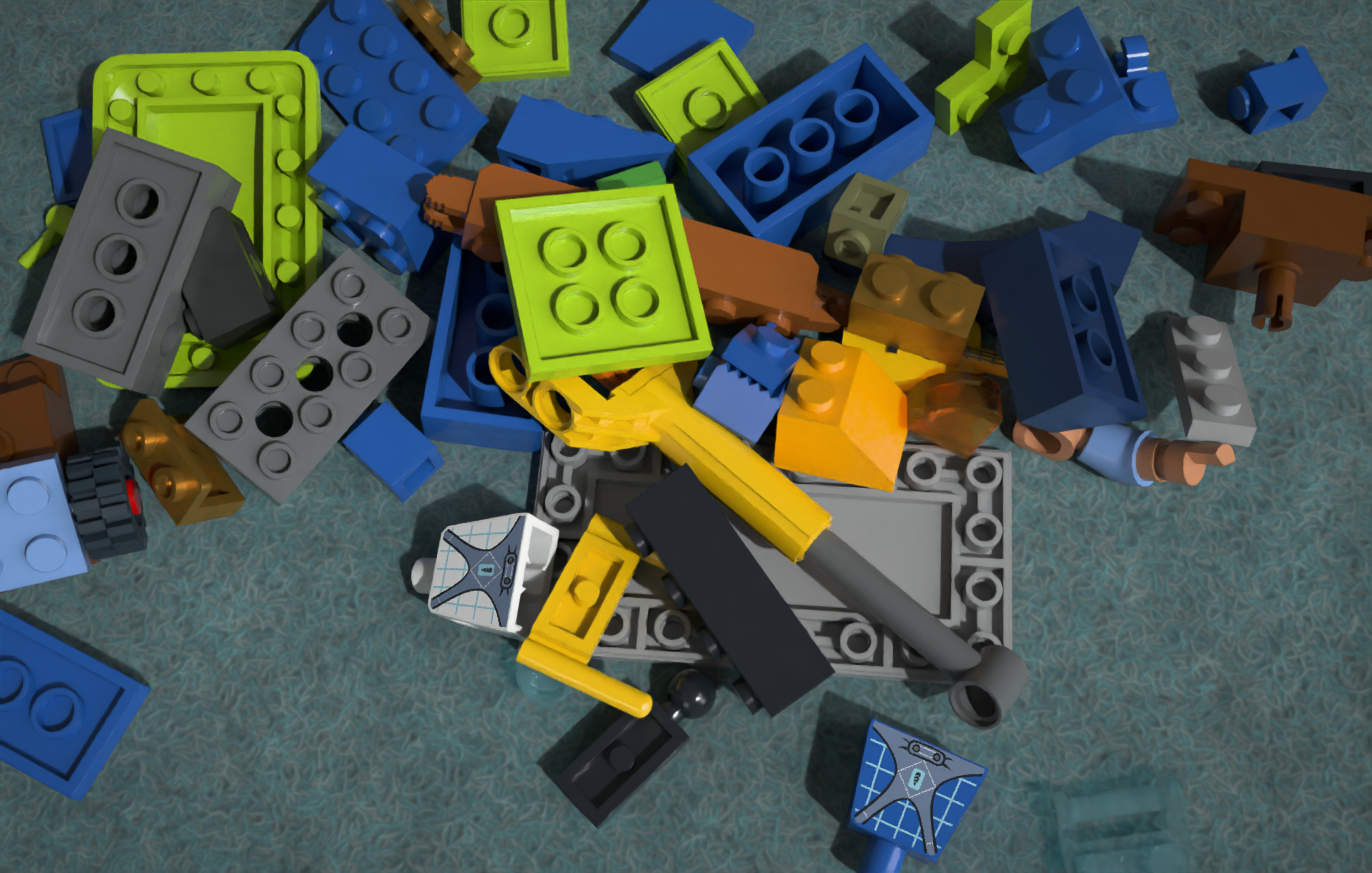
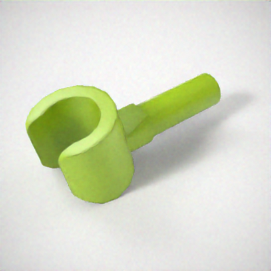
(57, 223)

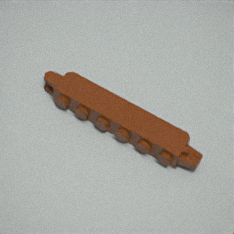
(736, 274)

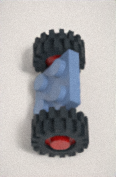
(45, 525)

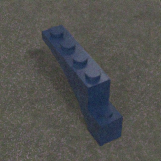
(1095, 233)

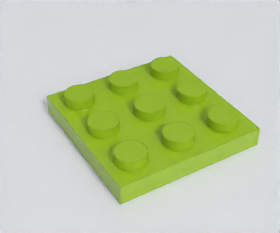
(601, 281)

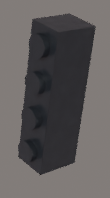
(728, 592)

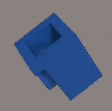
(1278, 93)

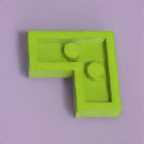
(996, 68)

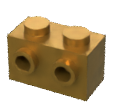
(914, 308)

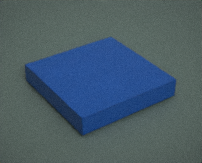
(675, 30)

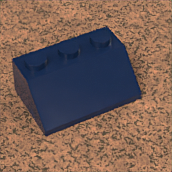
(1060, 335)

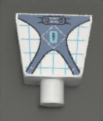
(491, 573)

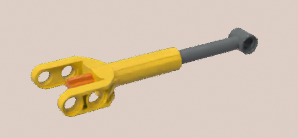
(658, 411)

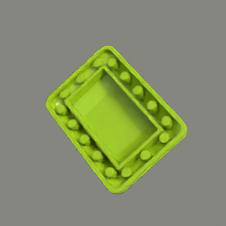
(259, 124)

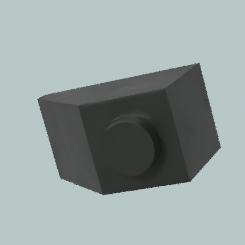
(228, 286)

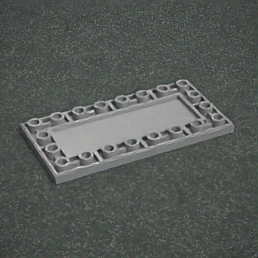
(934, 536)

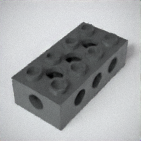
(96, 256)
(308, 336)

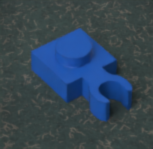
(763, 354)

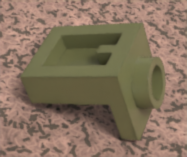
(864, 219)

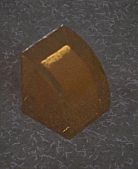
(955, 410)

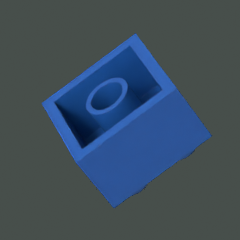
(378, 202)

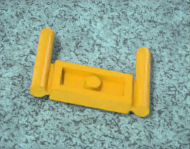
(580, 612)

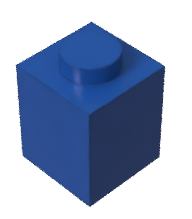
(393, 450)

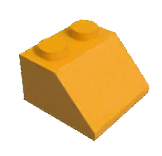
(841, 418)

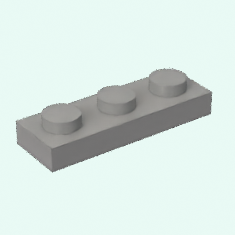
(1208, 381)

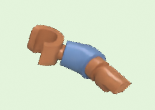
(1127, 453)

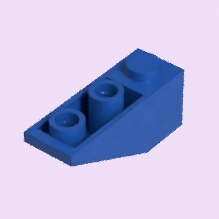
(577, 147)

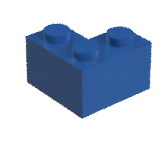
(1077, 103)

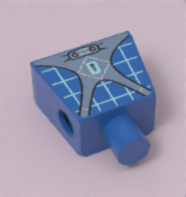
(907, 797)

